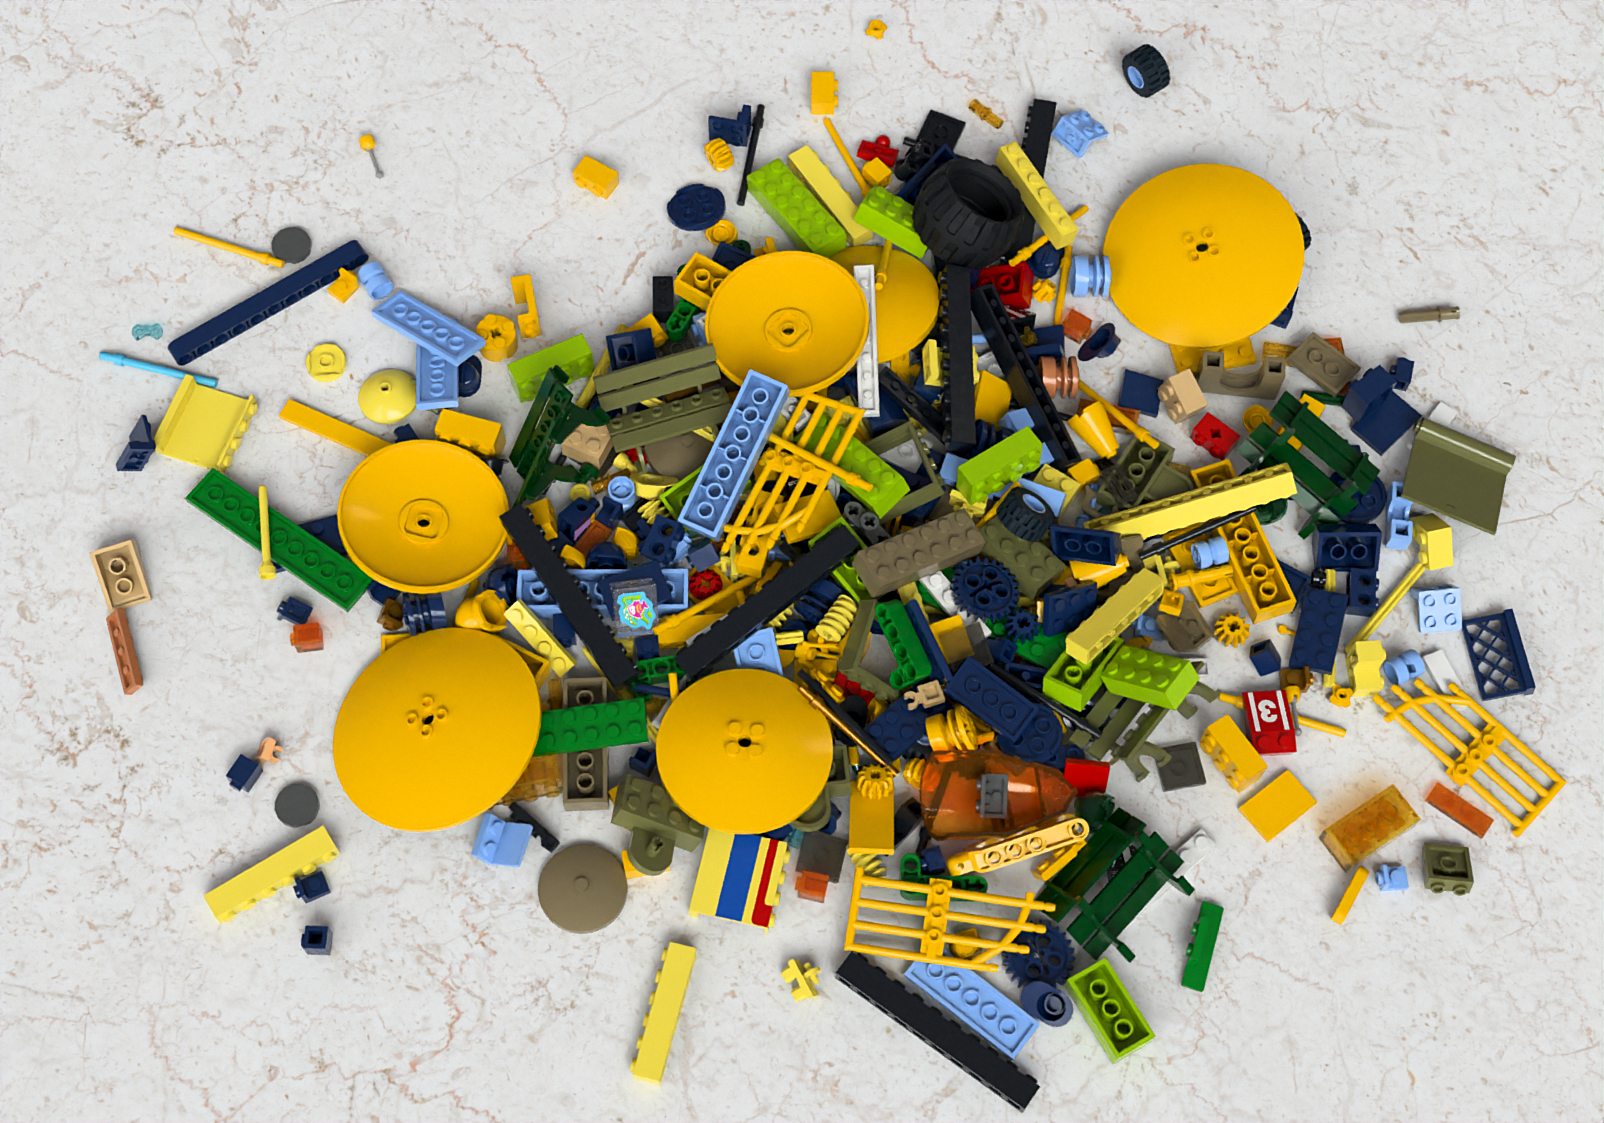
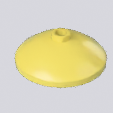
(387, 405)

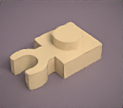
(927, 694)

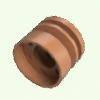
(1059, 377)

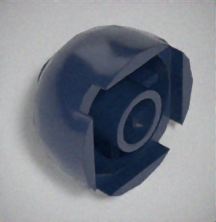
(606, 556)
(504, 582)

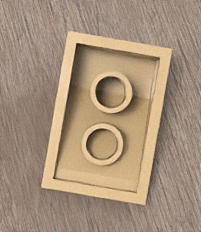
(121, 575)

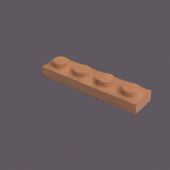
(124, 651)

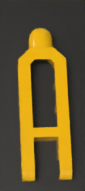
(1047, 835)

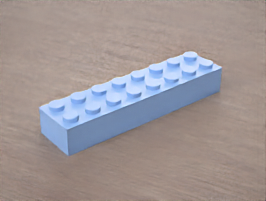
(734, 455)
(540, 602)

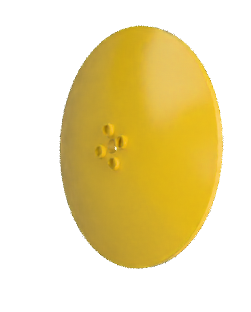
(1212, 294)
(459, 763)

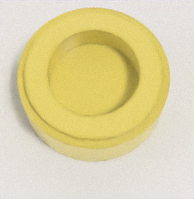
(580, 490)

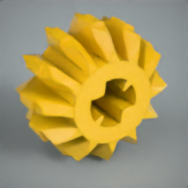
(719, 155)
(1223, 629)
(913, 771)
(874, 781)

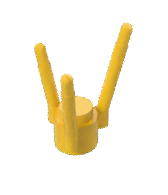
(805, 651)

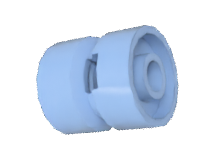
(375, 281)
(623, 491)
(1212, 552)
(1404, 667)

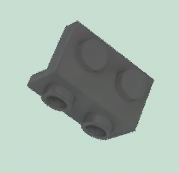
(993, 795)

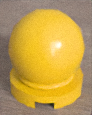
(482, 613)

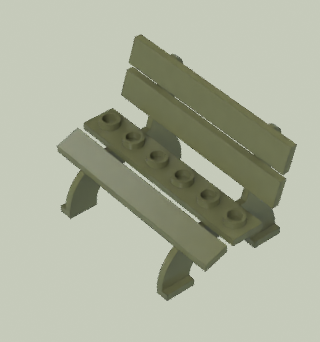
(701, 402)
(1135, 740)

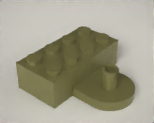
(1148, 474)
(1030, 562)
(836, 786)
(654, 825)

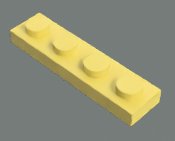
(540, 637)

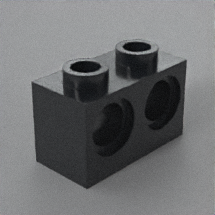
(663, 297)

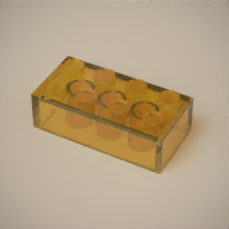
(538, 780)
(1369, 828)

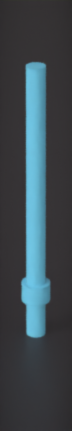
(121, 360)

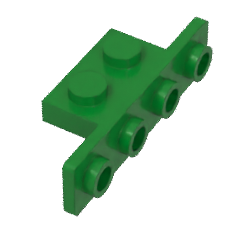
(1202, 946)

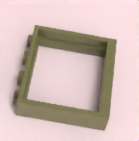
(930, 492)
(853, 652)

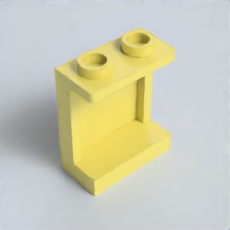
(931, 364)

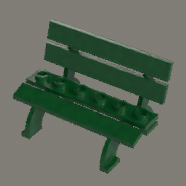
(551, 430)
(1323, 442)
(1090, 864)

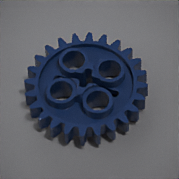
(975, 574)
(1056, 949)

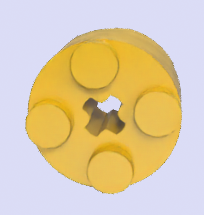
(499, 337)

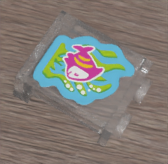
(634, 608)

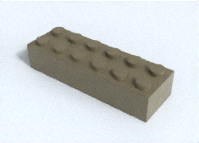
(918, 553)
(587, 770)

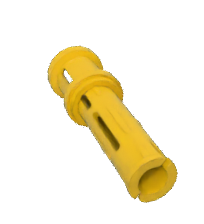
(1191, 578)

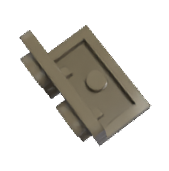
(1131, 547)
(1186, 631)

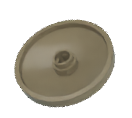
(678, 454)
(582, 889)

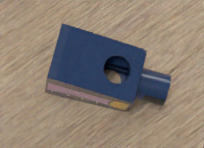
(577, 518)

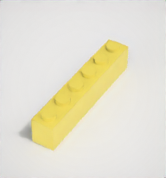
(828, 192)
(1036, 195)
(1114, 616)
(271, 874)
(664, 1013)

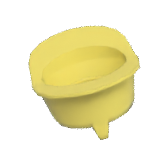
(651, 485)

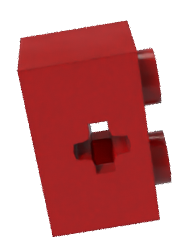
(1215, 436)

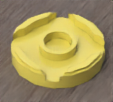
(326, 362)

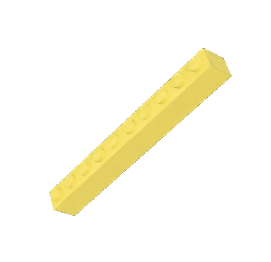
(1200, 504)

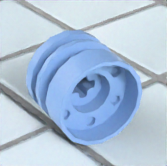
(1093, 276)

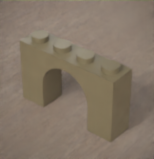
(1260, 384)

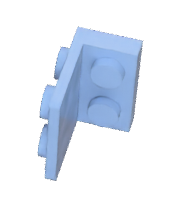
(1078, 131)
(1438, 608)
(501, 842)

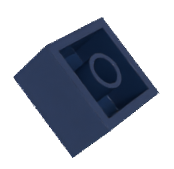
(1368, 393)

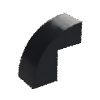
(906, 821)

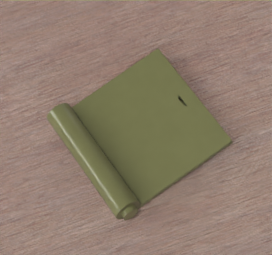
(1456, 475)

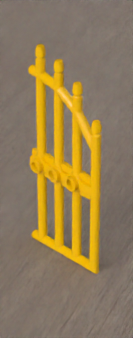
(795, 467)
(1477, 752)
(935, 922)

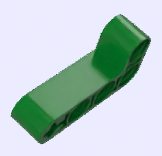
(676, 318)
(904, 644)
(652, 677)
(916, 877)

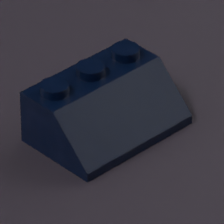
(631, 349)
(890, 412)
(1086, 544)
(1346, 546)

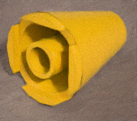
(1095, 430)
(1097, 572)

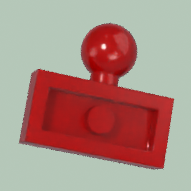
(880, 149)

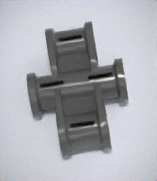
(862, 524)

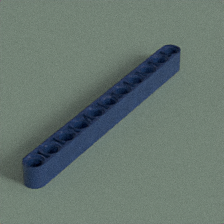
(267, 303)

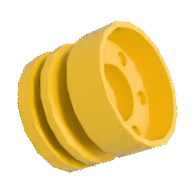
(952, 733)

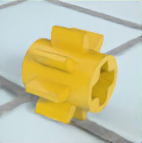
(1044, 290)

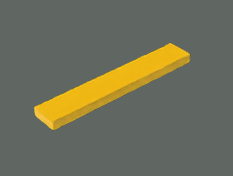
(331, 428)

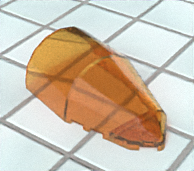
(951, 793)

